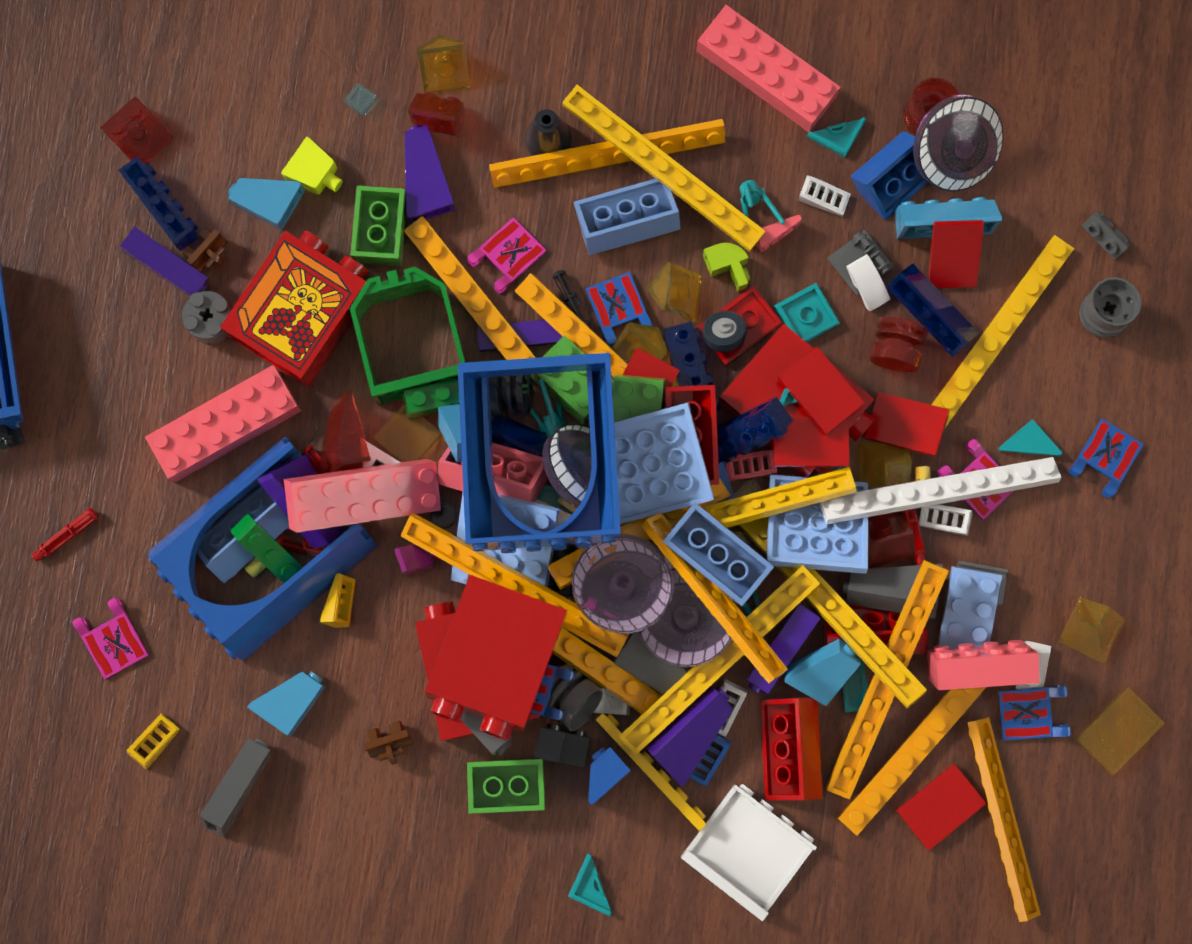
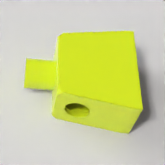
(312, 168)

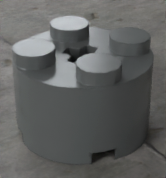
(200, 307)

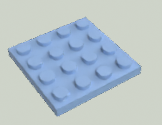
(659, 464)
(805, 539)
(531, 564)

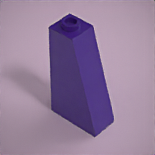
(425, 182)
(163, 262)
(274, 485)
(785, 644)
(691, 734)

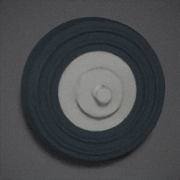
(724, 331)

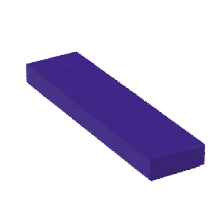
(530, 332)

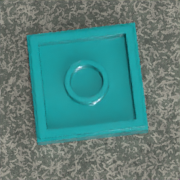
(807, 313)

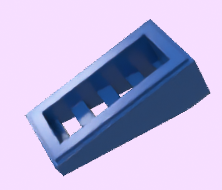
(704, 780)

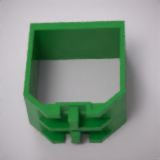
(394, 288)

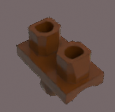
(207, 252)
(390, 745)

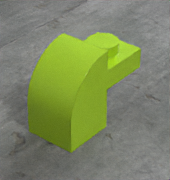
(729, 258)

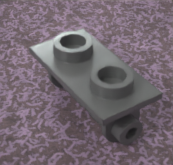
(1111, 241)

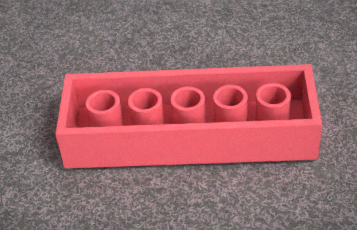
(767, 68)
(223, 424)
(362, 495)

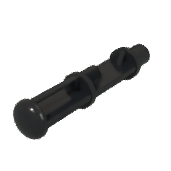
(572, 298)

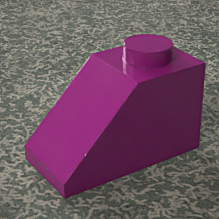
(414, 559)

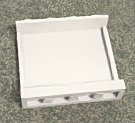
(748, 850)

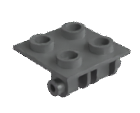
(855, 249)

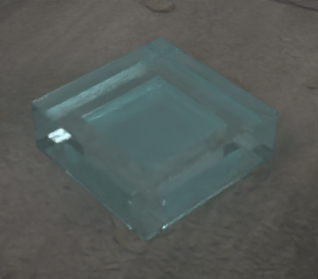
(360, 99)

